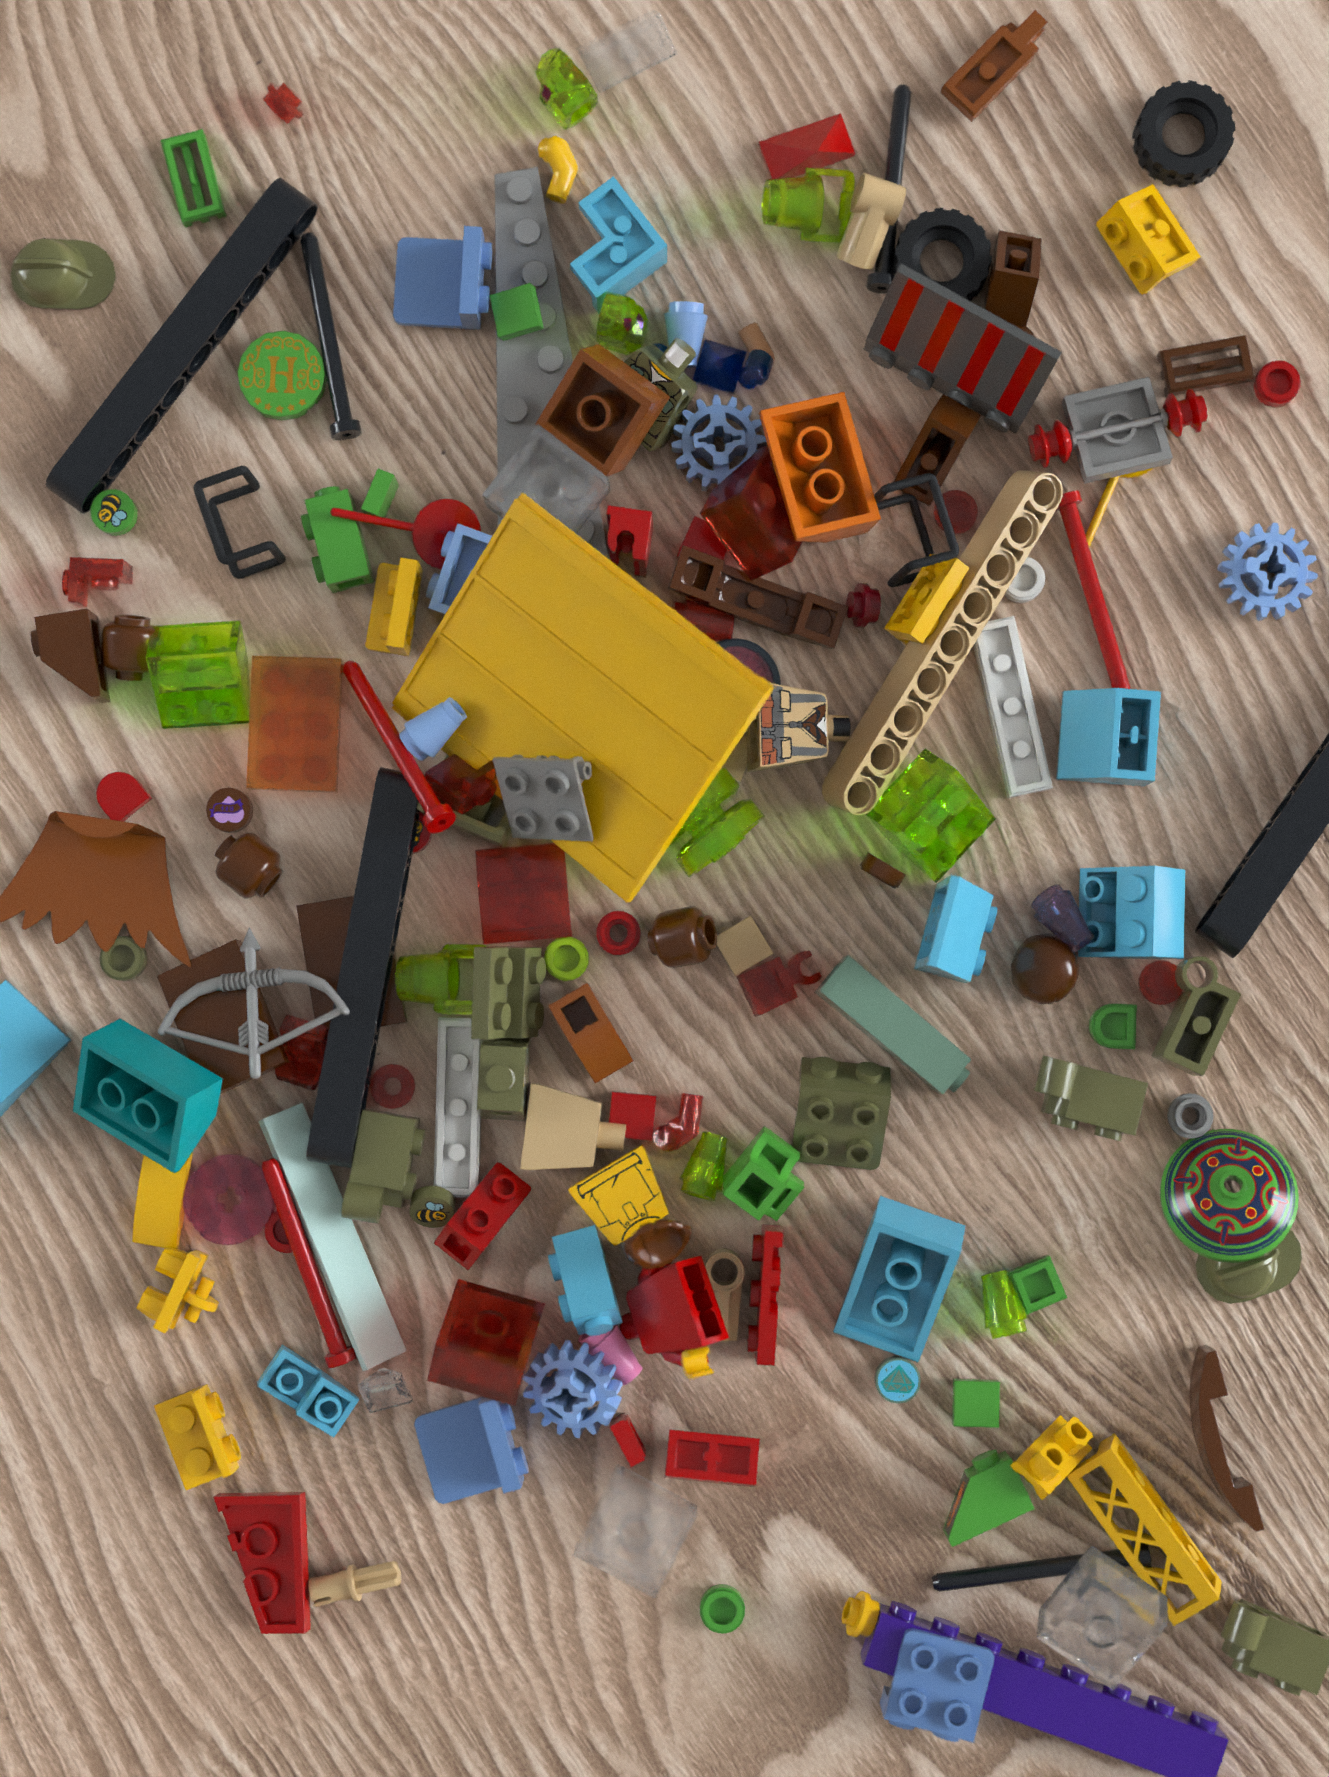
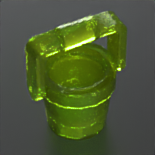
(799, 203)
(434, 978)

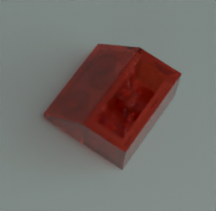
(752, 517)

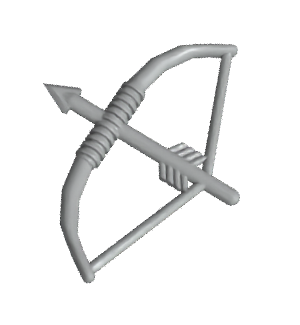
(253, 1030)

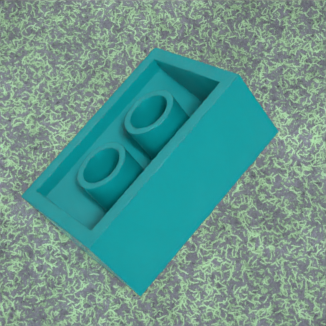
(145, 1093)

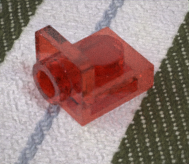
(100, 572)
(462, 784)
(304, 1054)

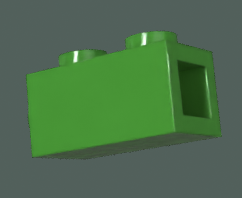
(339, 541)

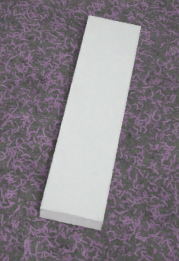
(1011, 709)
(456, 1108)

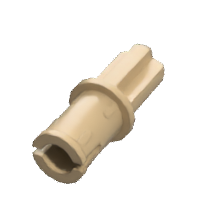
(353, 1583)

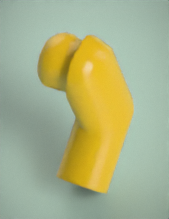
(558, 154)

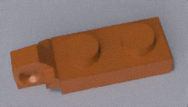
(994, 66)

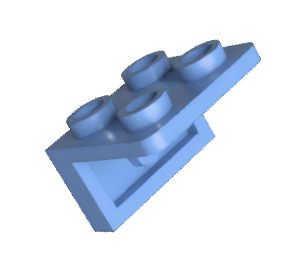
(442, 281)
(471, 1449)
(938, 1685)

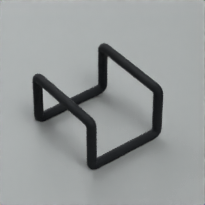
(216, 528)
(902, 576)

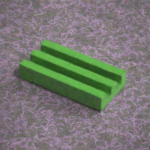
(202, 212)

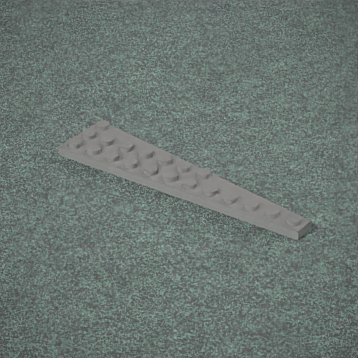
(535, 362)

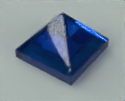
(719, 366)

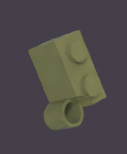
(1196, 1020)
(1090, 1097)
(382, 1164)
(1276, 1647)

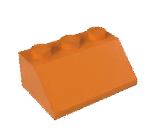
(820, 469)

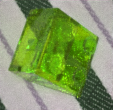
(199, 674)
(931, 815)

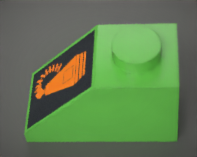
(986, 1497)

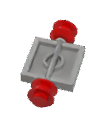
(1117, 429)

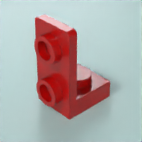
(482, 1215)

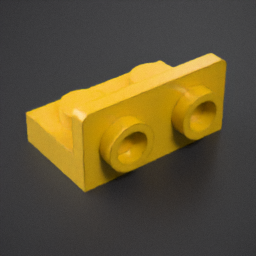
(1146, 238)
(925, 601)
(394, 607)
(198, 1436)

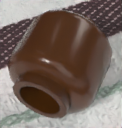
(126, 646)
(248, 865)
(682, 937)

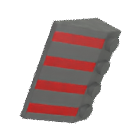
(959, 350)

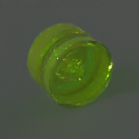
(712, 828)

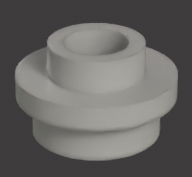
(1203, 1120)

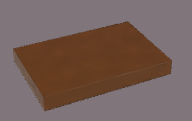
(323, 941)
(219, 1015)

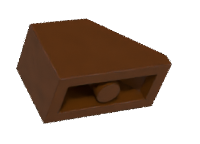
(1013, 277)
(938, 445)
(72, 648)

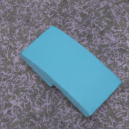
(308, 1391)

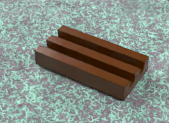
(1169, 373)

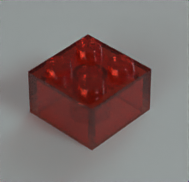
(485, 1342)

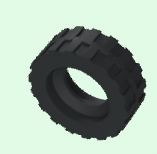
(1191, 100)
(957, 229)

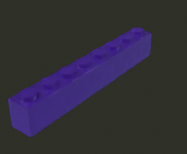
(1068, 1702)

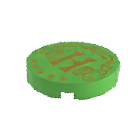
(282, 375)

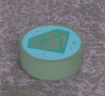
(897, 1379)

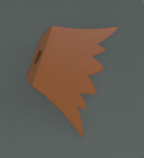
(100, 875)

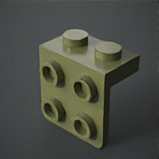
(841, 1112)

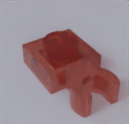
(772, 983)

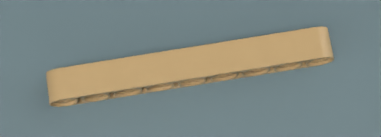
(940, 664)

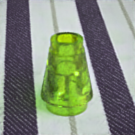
(705, 1168)
(1002, 1306)

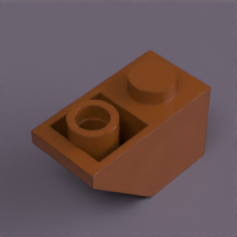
(590, 1032)

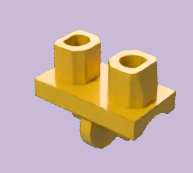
(166, 1307)
(1054, 1454)

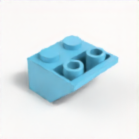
(1109, 736)
(1133, 912)

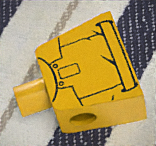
(622, 1195)

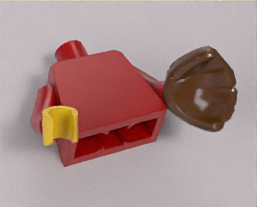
(674, 1302)

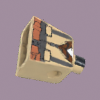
(793, 729)

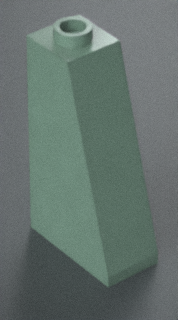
(894, 1026)

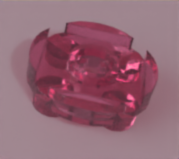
(209, 1215)

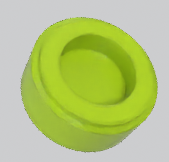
(566, 958)

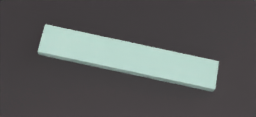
(333, 1240)

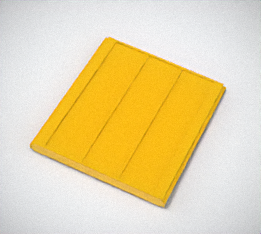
(583, 661)

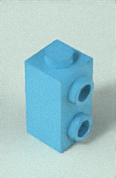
(586, 1280)

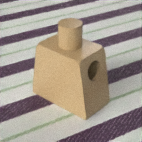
(565, 1130)

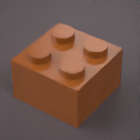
(602, 409)

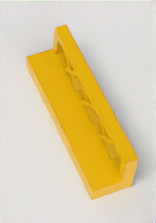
(1158, 1519)

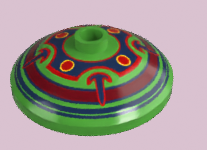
(1222, 1222)

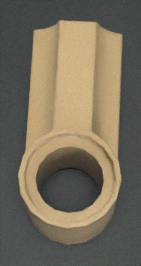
(873, 208)
(727, 1293)

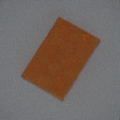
(294, 724)

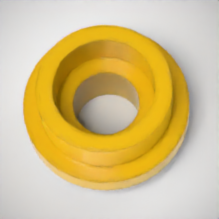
(860, 1615)

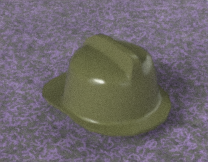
(62, 274)
(1253, 1278)

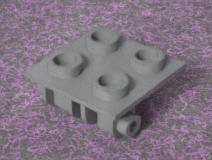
(545, 796)

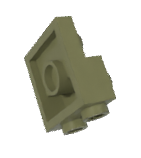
(507, 992)

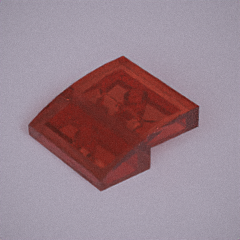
(523, 893)

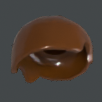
(1044, 969)

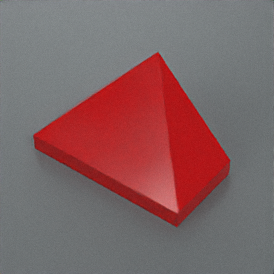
(807, 146)

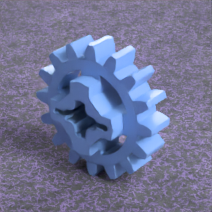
(701, 444)
(1285, 571)
(572, 1388)

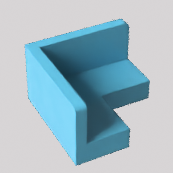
(628, 245)

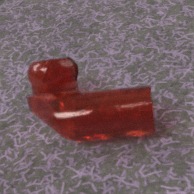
(683, 1127)

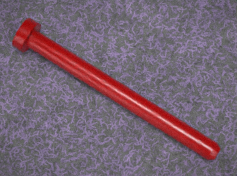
(1092, 589)
(437, 815)
(339, 1351)

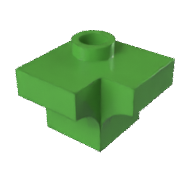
(763, 1177)

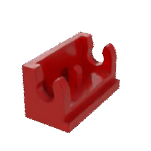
(629, 531)
(712, 1458)

